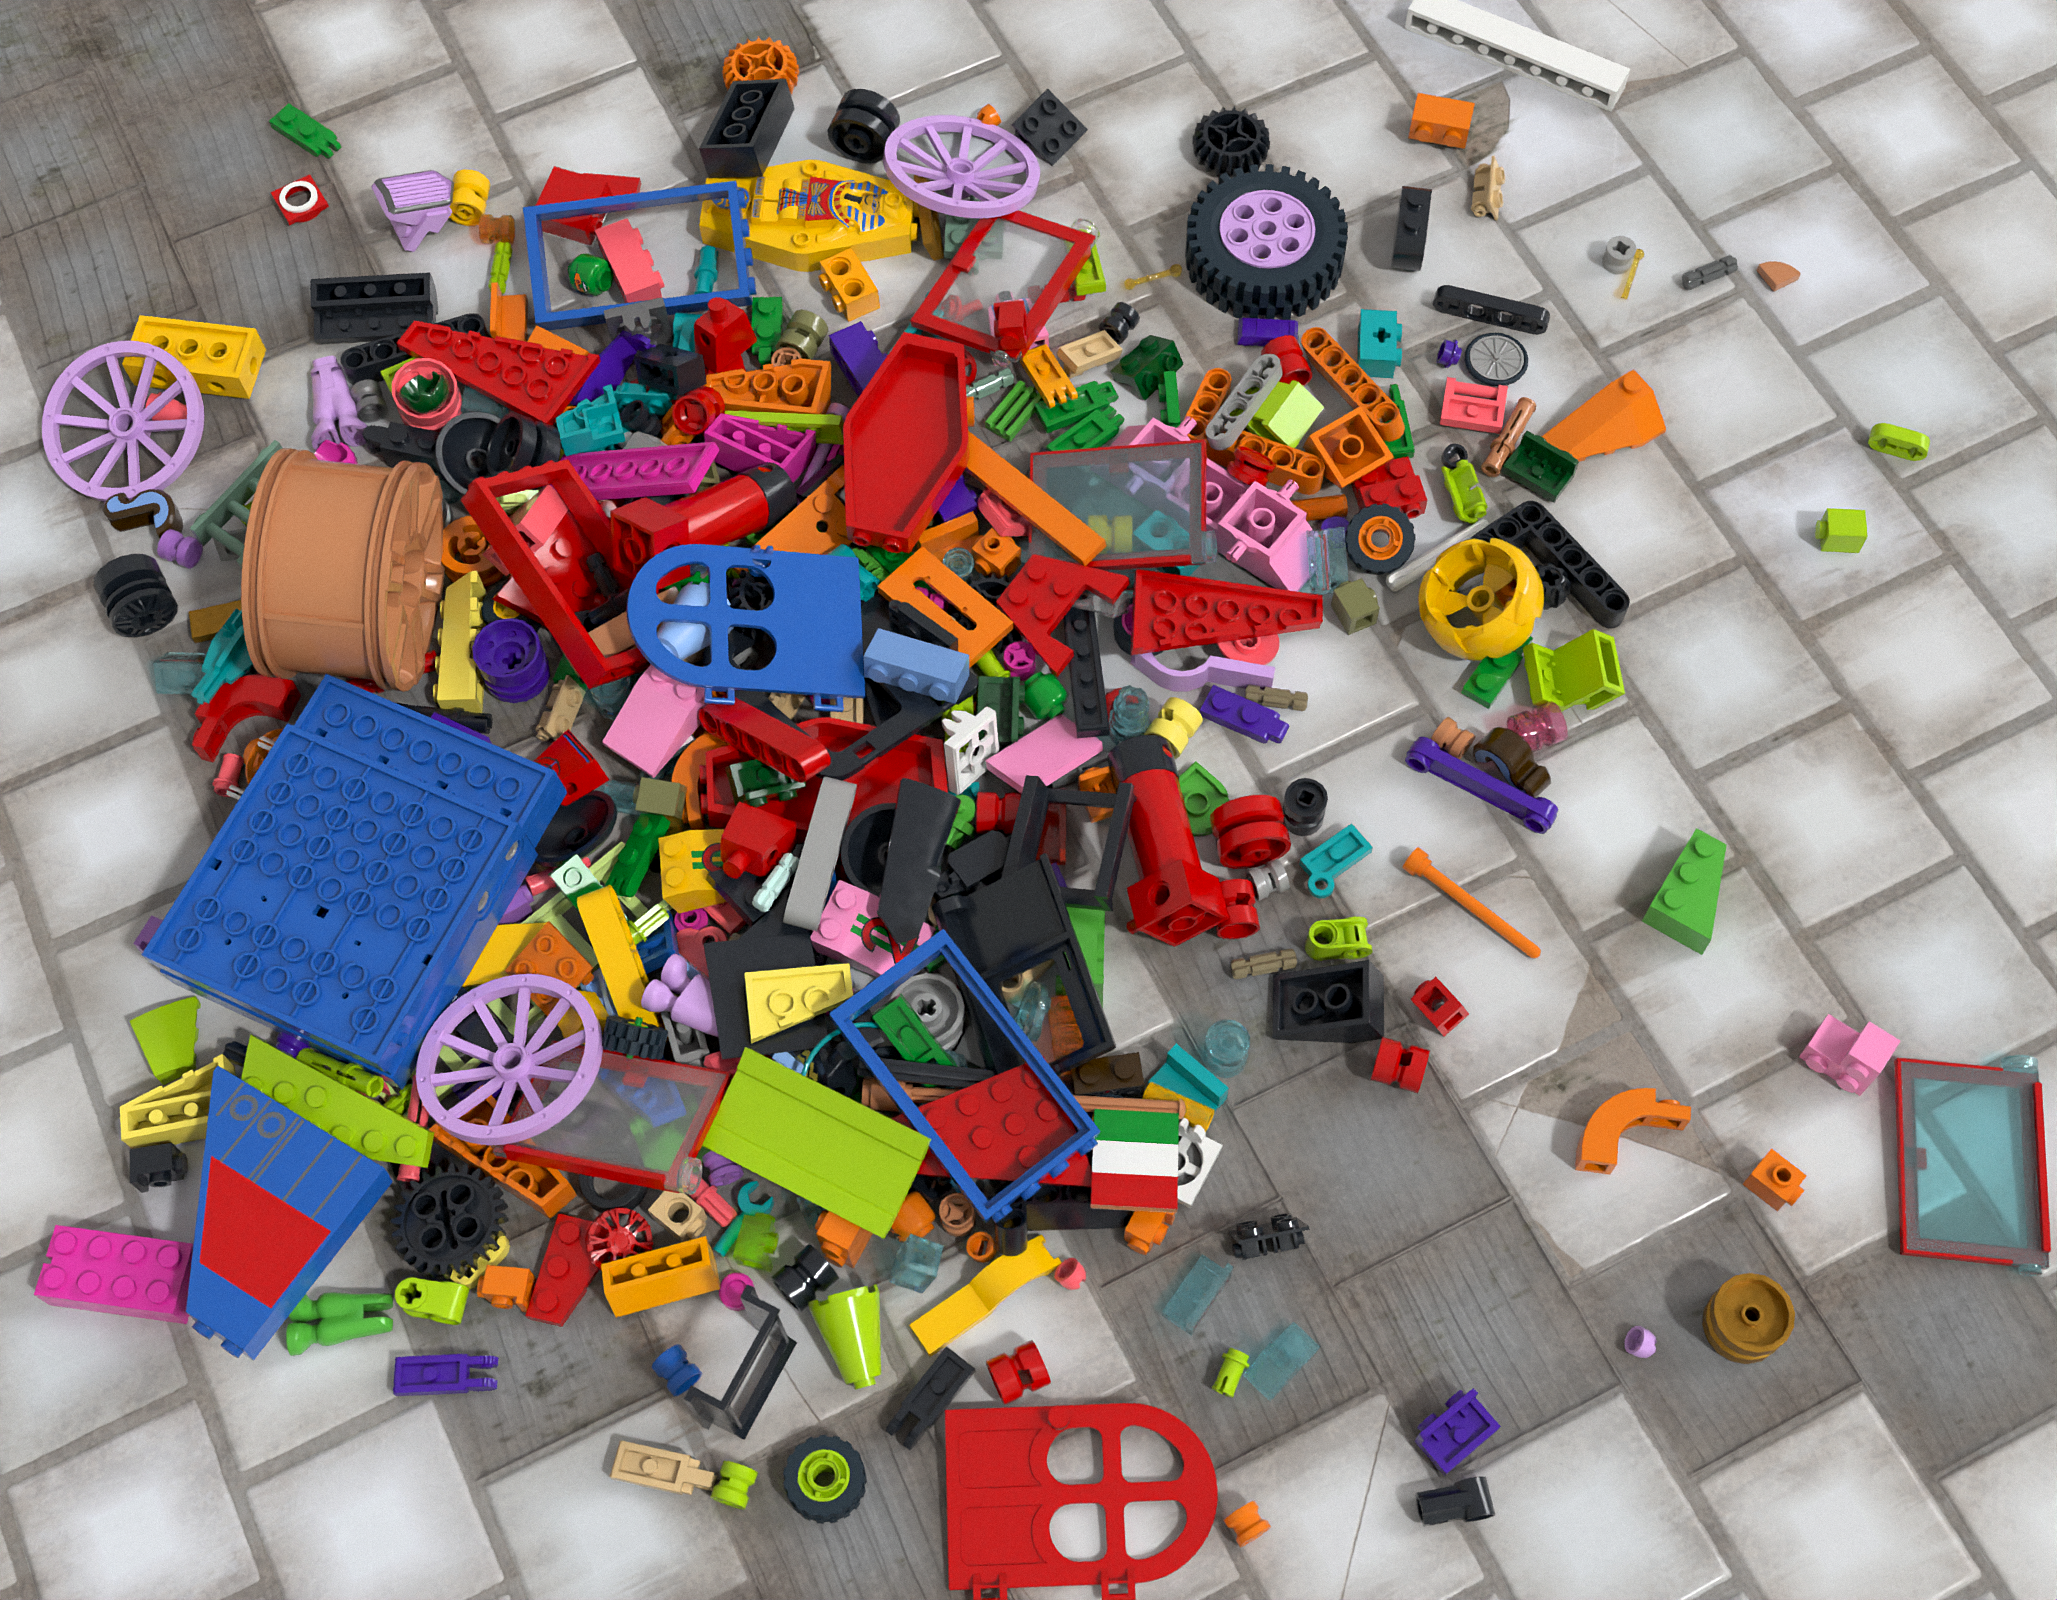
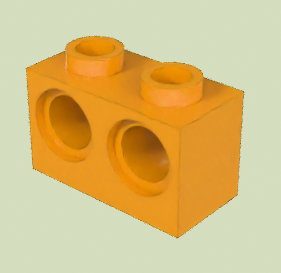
(849, 285)

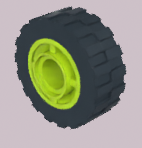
(821, 1456)

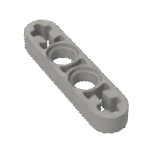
(1240, 400)

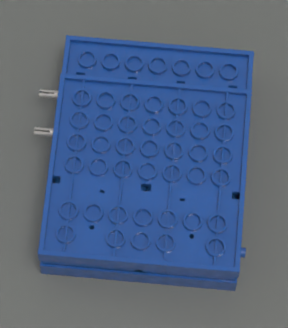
(358, 878)

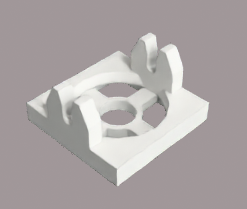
(965, 767)
(1209, 1152)

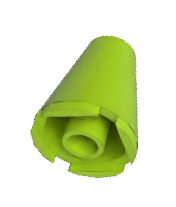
(852, 1332)

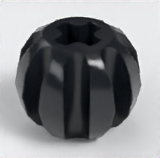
(1555, 585)

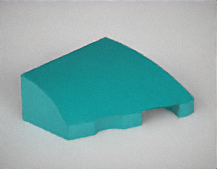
(591, 424)

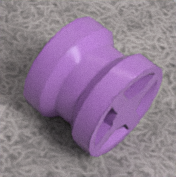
(721, 1169)

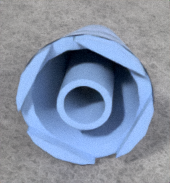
(687, 638)

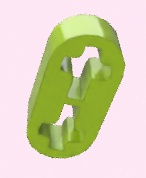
(1899, 441)

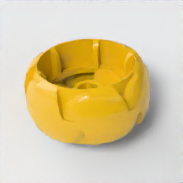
(1501, 627)

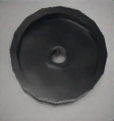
(863, 125)
(521, 443)

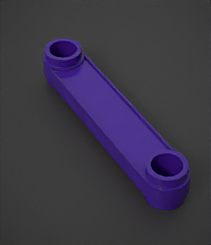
(1537, 813)

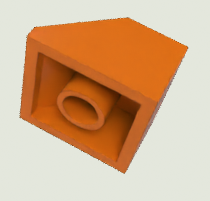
(1348, 448)

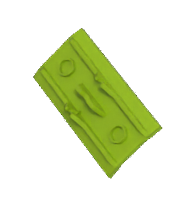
(817, 1142)

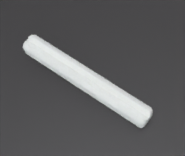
(1426, 561)

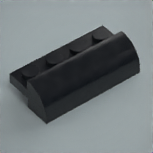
(370, 306)

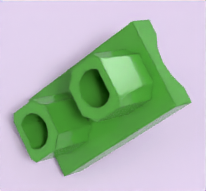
(961, 826)

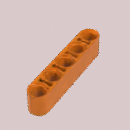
(1349, 372)

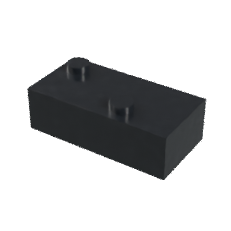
(747, 128)

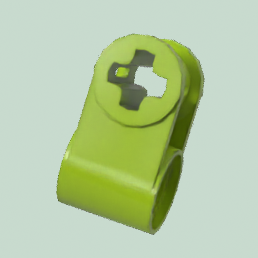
(1345, 937)
(438, 1300)

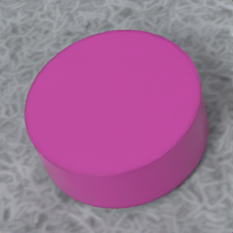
(731, 1290)

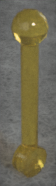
(1638, 256)
(1175, 271)

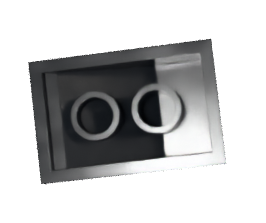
(1329, 1004)

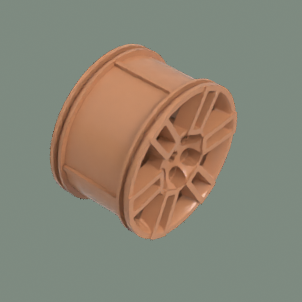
(342, 569)

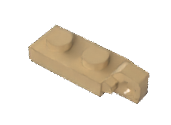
(659, 1469)

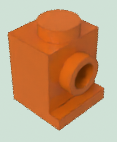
(1146, 1229)
(506, 1286)

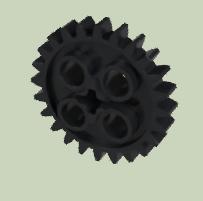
(419, 1230)

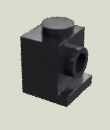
(156, 1166)

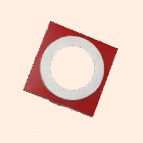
(300, 213)

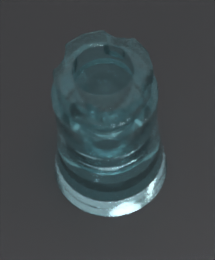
(1129, 714)

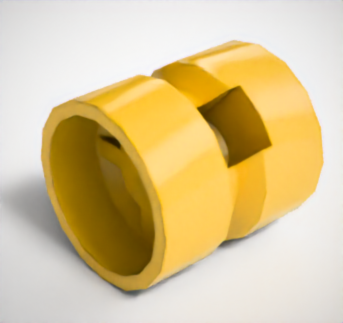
(469, 197)

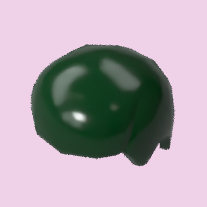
(425, 394)

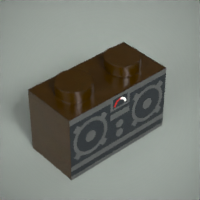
(1109, 1074)

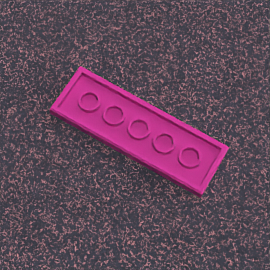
(644, 470)

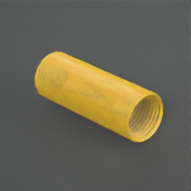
(1157, 1095)

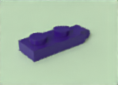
(1243, 716)

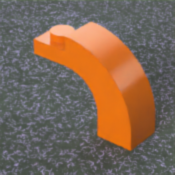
(688, 774)
(1636, 1107)

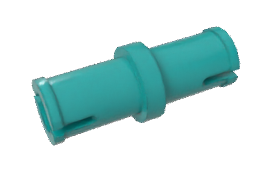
(706, 271)

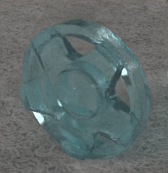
(1033, 1009)

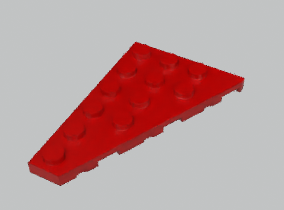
(1002, 1130)

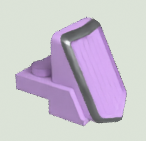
(415, 204)

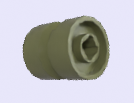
(804, 333)

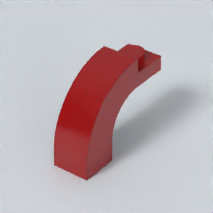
(238, 701)

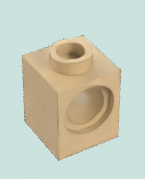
(670, 1203)

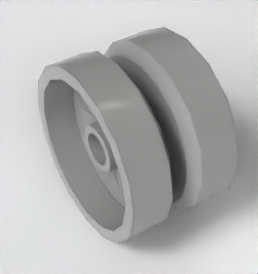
(938, 1006)

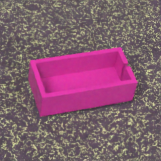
(116, 1274)

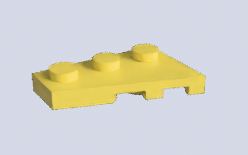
(793, 995)

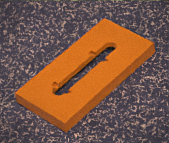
(989, 621)

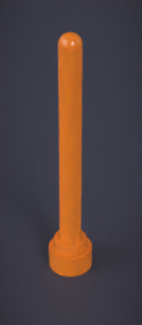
(1420, 865)

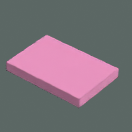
(1044, 753)

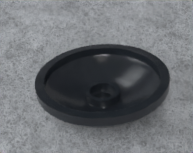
(461, 441)
(577, 829)
(865, 847)

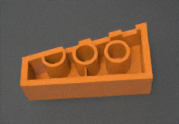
(535, 1185)

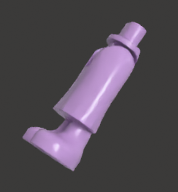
(694, 1004)

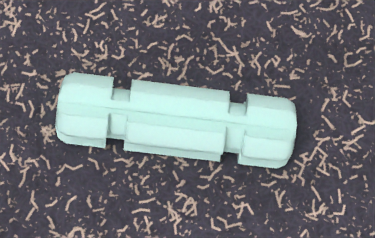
(775, 882)

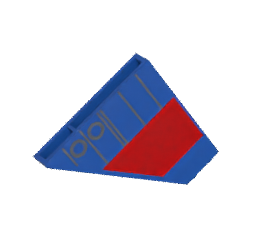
(269, 1213)

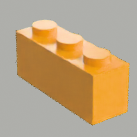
(660, 1276)

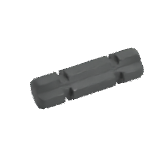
(1709, 272)

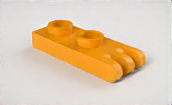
(1048, 376)

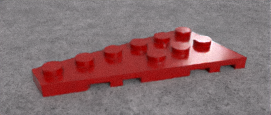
(508, 370)
(565, 563)
(1196, 611)

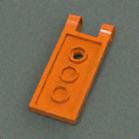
(798, 529)

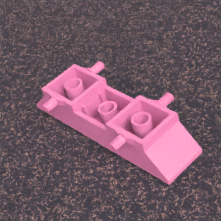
(1251, 523)

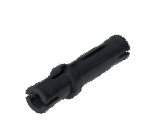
(476, 721)

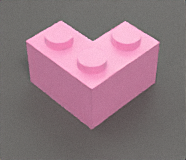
(1849, 1056)

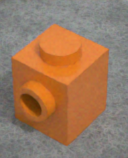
(1776, 1181)

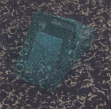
(1281, 1361)

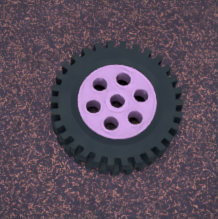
(1300, 253)

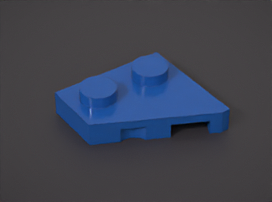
(659, 946)

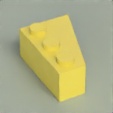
(172, 1112)

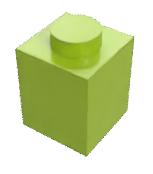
(1842, 530)

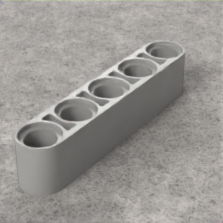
(820, 854)

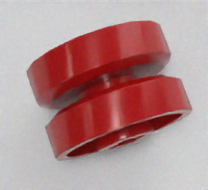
(1250, 831)

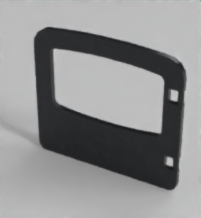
(915, 713)

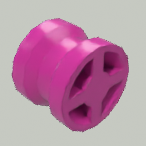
(1017, 653)

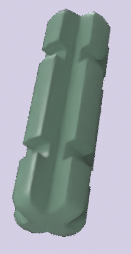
(990, 384)

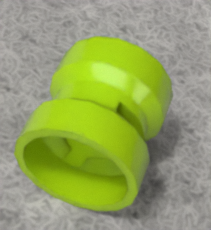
(734, 1485)

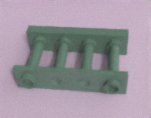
(230, 504)

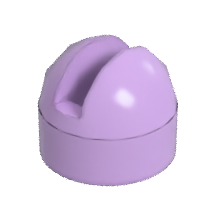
(1640, 1342)

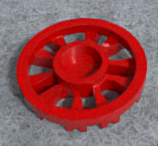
(618, 1240)

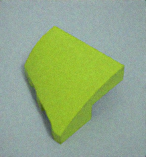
(169, 1038)

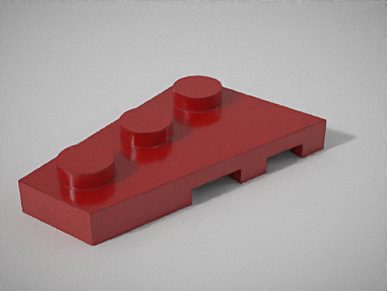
(565, 1271)

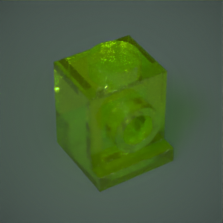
(756, 1242)

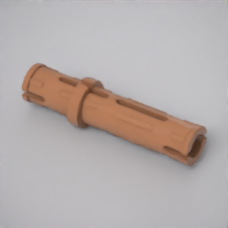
(1504, 445)

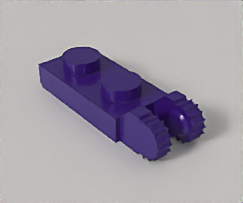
(441, 1374)

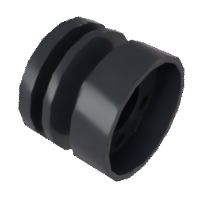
(135, 595)

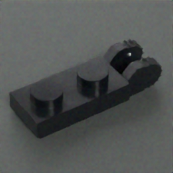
(932, 1395)

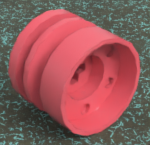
(435, 420)

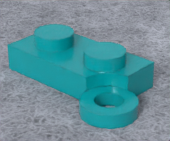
(1334, 858)

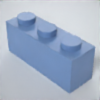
(916, 666)

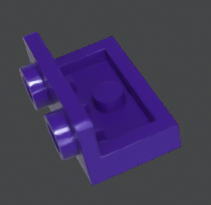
(1456, 1432)

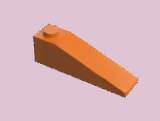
(788, 388)
(1613, 419)

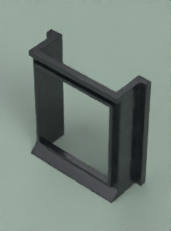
(1030, 824)
(709, 1409)

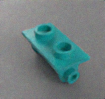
(656, 400)

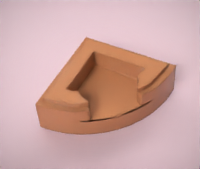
(1778, 274)

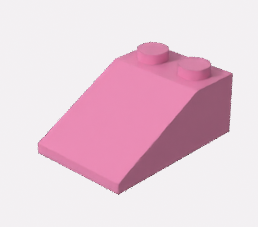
(655, 721)

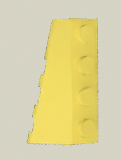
(459, 677)

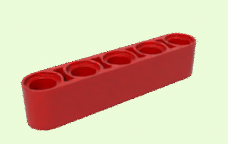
(765, 739)

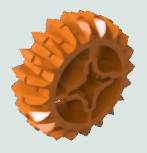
(759, 62)

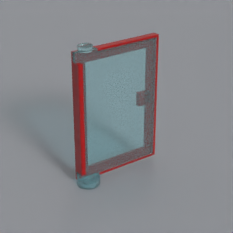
(1136, 497)
(1973, 1162)

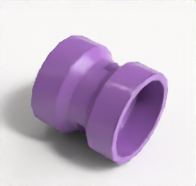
(183, 549)

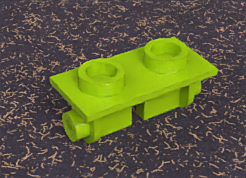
(1467, 504)

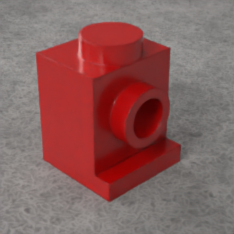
(1011, 324)
(1448, 1015)

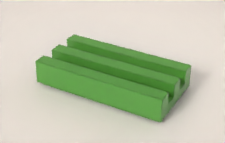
(995, 417)

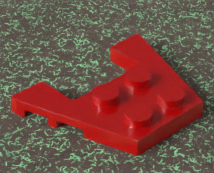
(1044, 595)

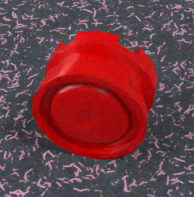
(1250, 466)

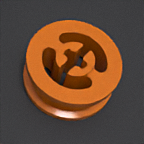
(468, 539)

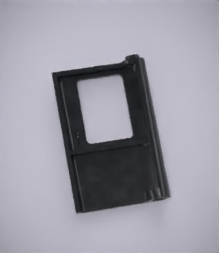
(1010, 932)

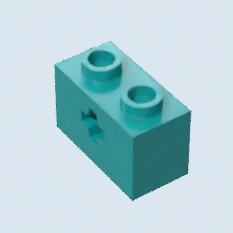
(1378, 343)

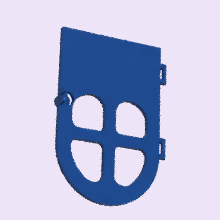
(810, 621)

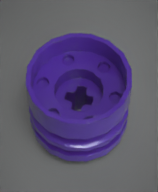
(511, 660)

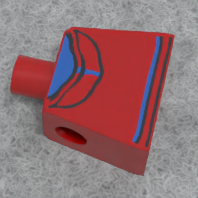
(574, 766)

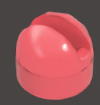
(1070, 1274)

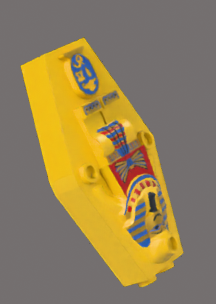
(813, 212)

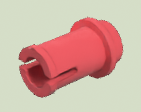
(228, 774)

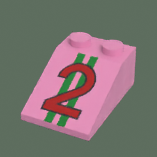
(857, 936)

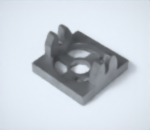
(648, 313)

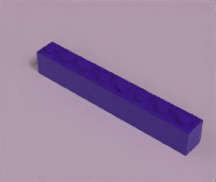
(859, 360)

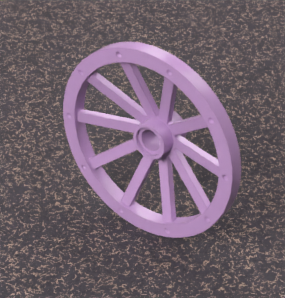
(960, 175)
(122, 418)
(512, 1063)

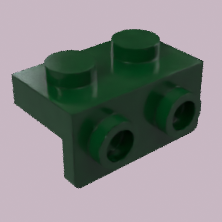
(1146, 365)
(1541, 466)
(1004, 697)
(756, 782)

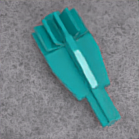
(225, 659)

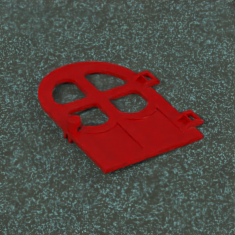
(1006, 1497)

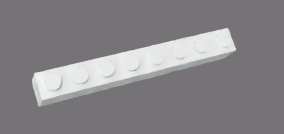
(1519, 50)

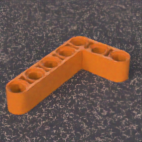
(1296, 462)

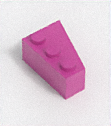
(748, 444)

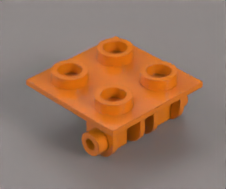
(555, 957)

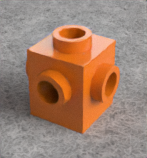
(996, 554)

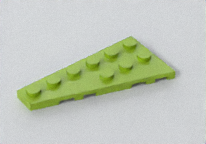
(336, 1107)

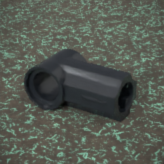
(1465, 1500)

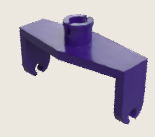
(613, 365)

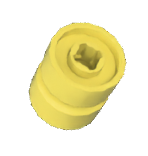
(1176, 723)

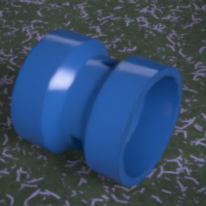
(676, 1369)

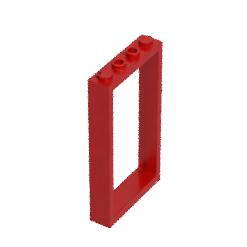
(531, 576)

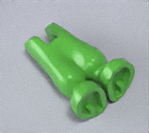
(340, 1319)

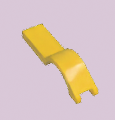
(982, 1296)

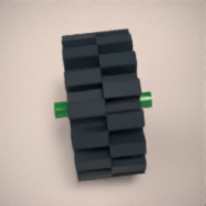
(634, 1037)

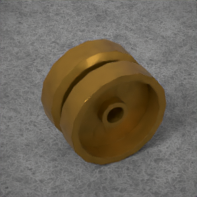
(1748, 1318)

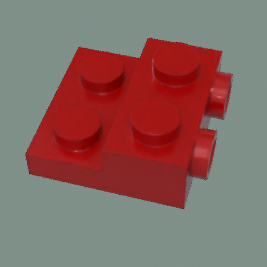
(1392, 485)

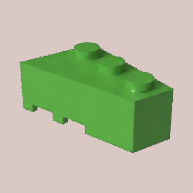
(1690, 894)
(1090, 933)

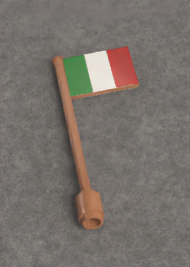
(1134, 1153)

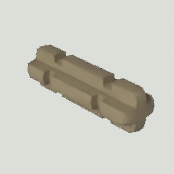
(1277, 697)
(1263, 963)

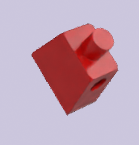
(722, 334)
(755, 841)

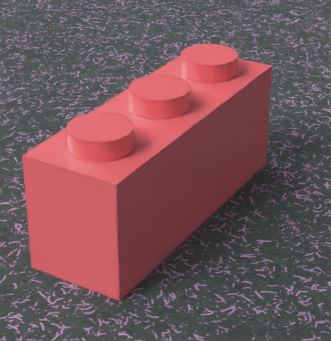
(629, 262)

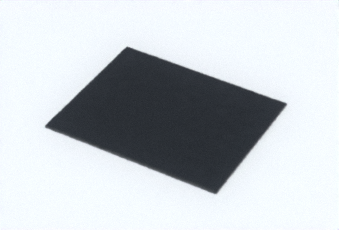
(726, 969)

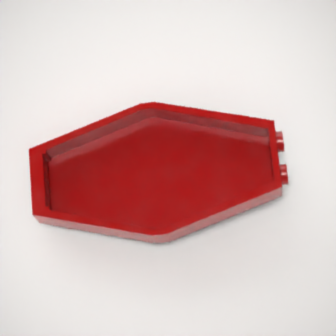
(905, 443)
(878, 783)

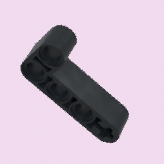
(1052, 1209)

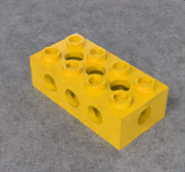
(217, 355)

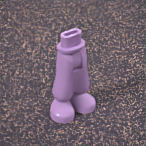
(333, 403)

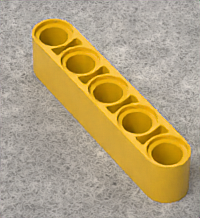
(616, 954)

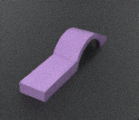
(1214, 670)

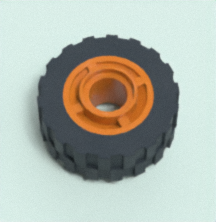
(1384, 519)

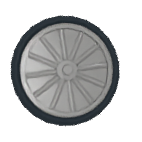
(1496, 359)

